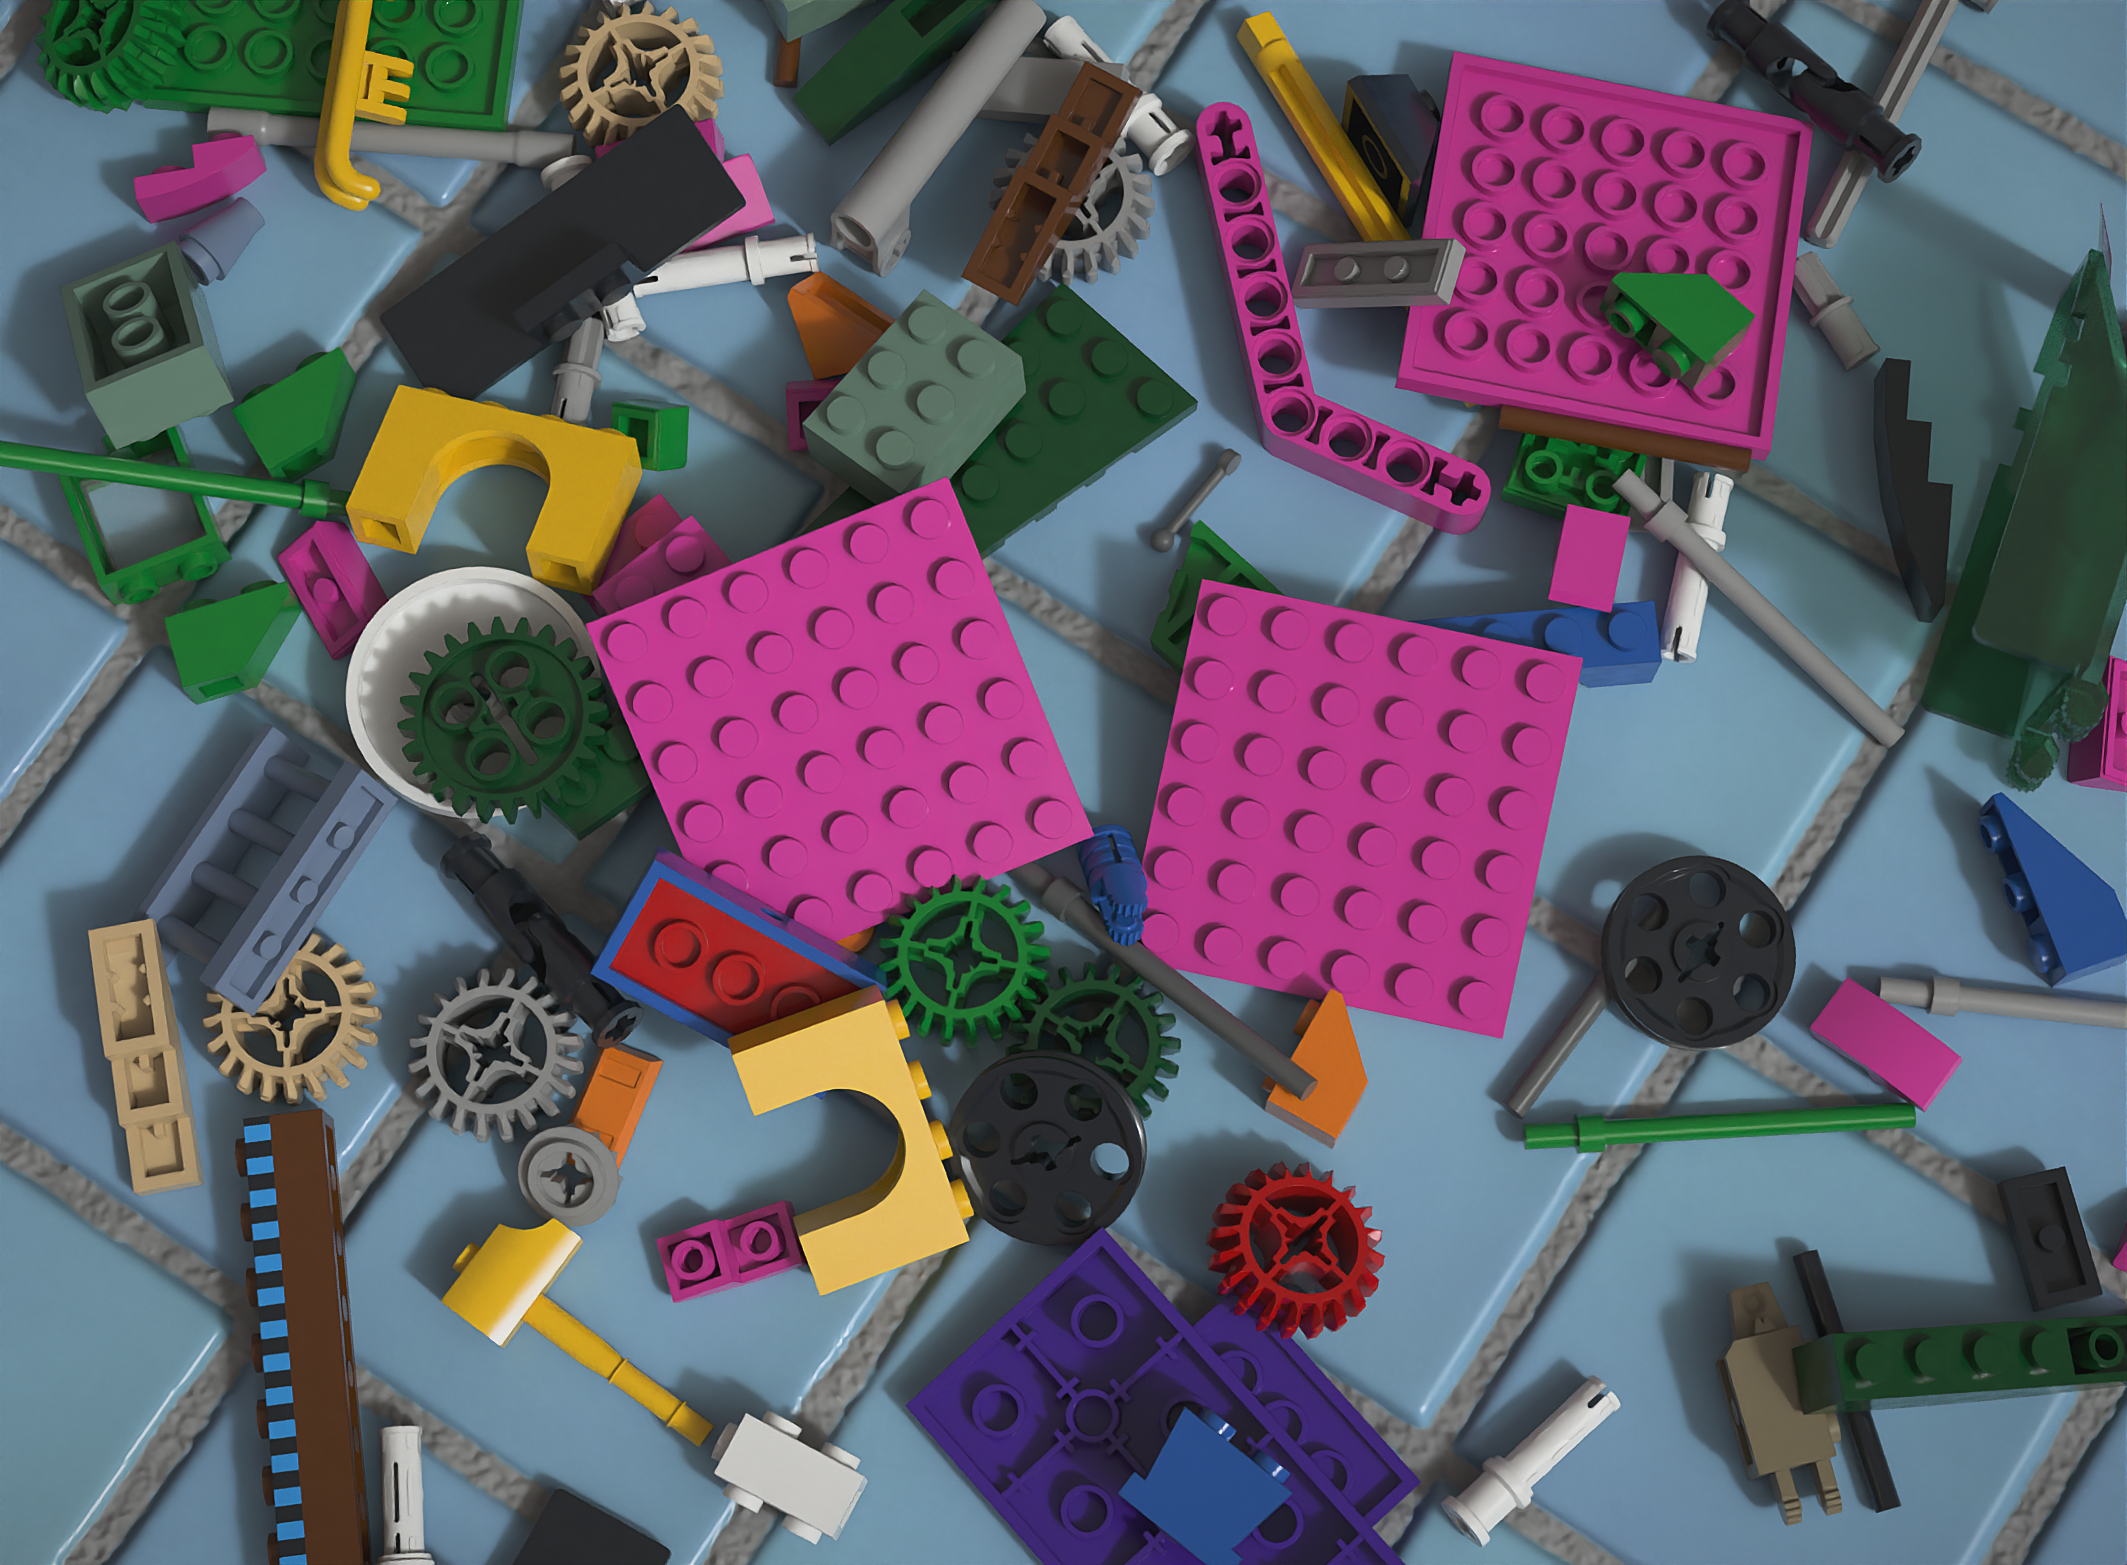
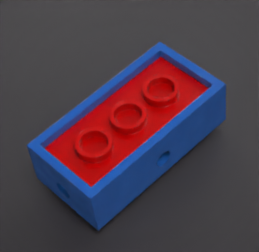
(721, 954)

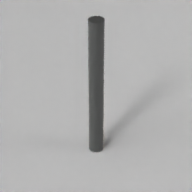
(1570, 1031)

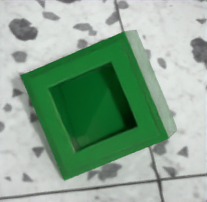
(658, 430)

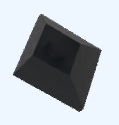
(1393, 134)

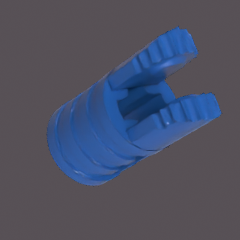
(1115, 881)

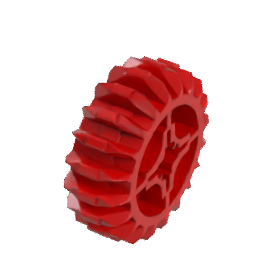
(1338, 1290)

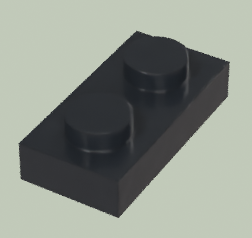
(2049, 1239)

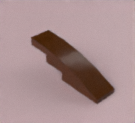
(1051, 184)

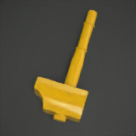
(507, 1286)

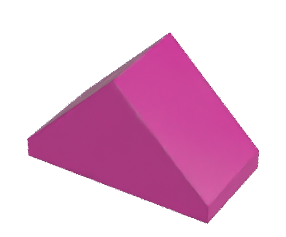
(1588, 558)

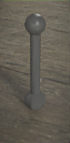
(1163, 538)

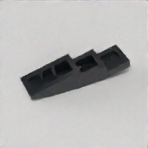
(1913, 508)

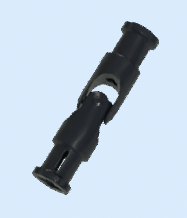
(1832, 104)
(544, 943)

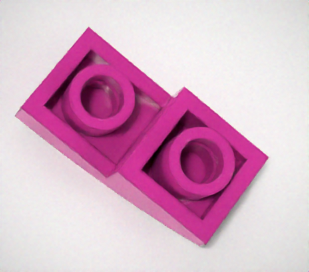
(218, 172)
(1886, 1044)
(731, 1252)

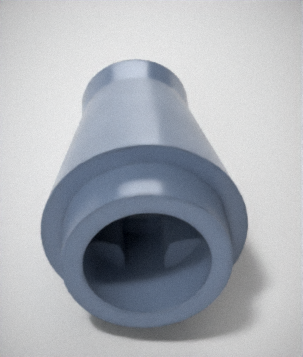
(219, 240)

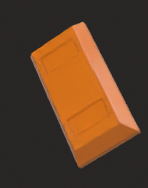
(615, 1096)

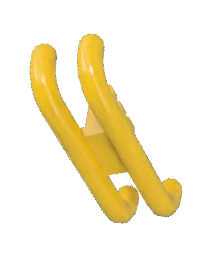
(355, 88)

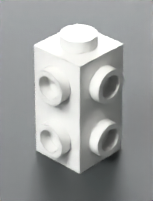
(771, 1466)

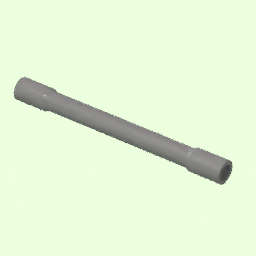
(521, 148)

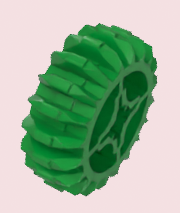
(109, 49)
(936, 955)

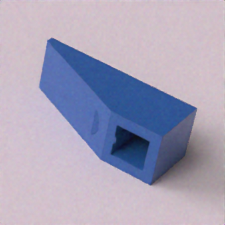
(2064, 904)

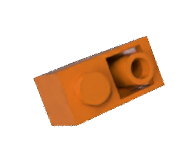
(1331, 1057)

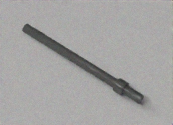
(1067, 902)

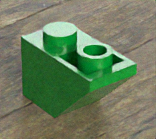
(1678, 319)
(300, 417)
(231, 641)

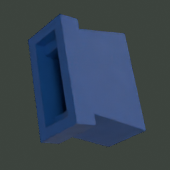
(1207, 1488)

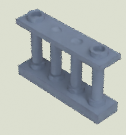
(297, 887)

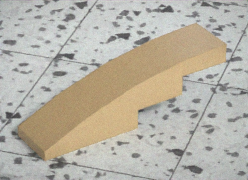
(145, 1057)

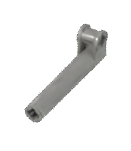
(877, 208)

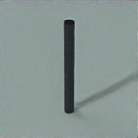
(1859, 1423)

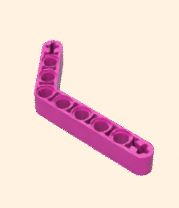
(1280, 337)

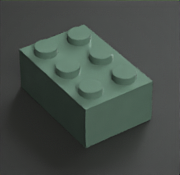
(146, 345)
(915, 402)

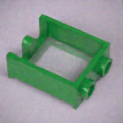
(145, 534)

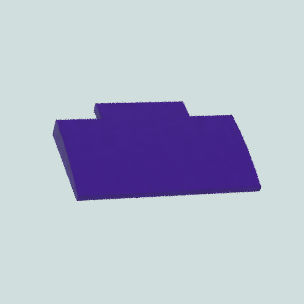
(1090, 1385)

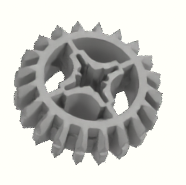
(1092, 244)
(483, 1081)

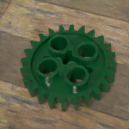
(456, 751)

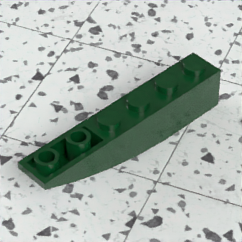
(886, 60)
(1960, 1363)

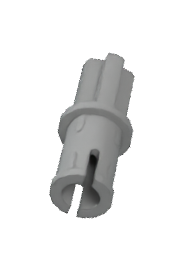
(1832, 312)
(578, 373)

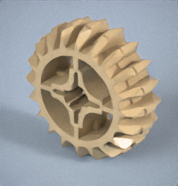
(677, 54)
(318, 1020)

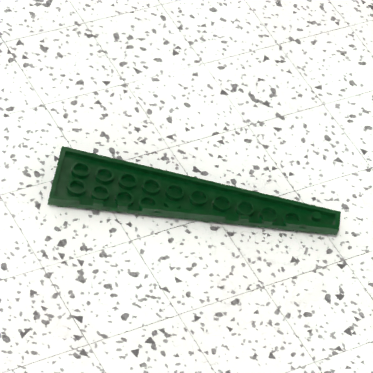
(1082, 412)

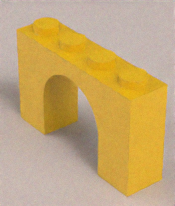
(439, 437)
(857, 1048)

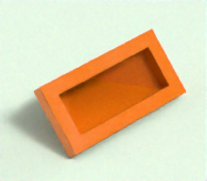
(834, 324)

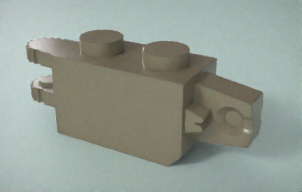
(1766, 1403)

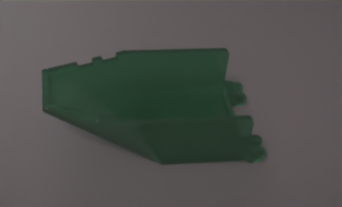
(2048, 550)

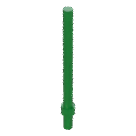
(310, 497)
(1591, 1132)

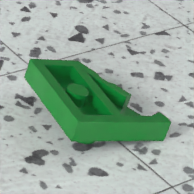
(1206, 559)

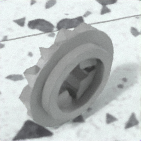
(549, 1191)

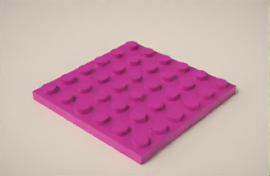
(1590, 178)
(844, 718)
(1354, 806)

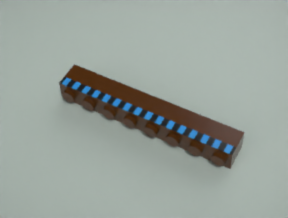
(304, 1341)

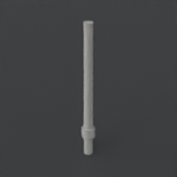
(1668, 523)
(1946, 997)

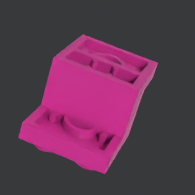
(652, 556)

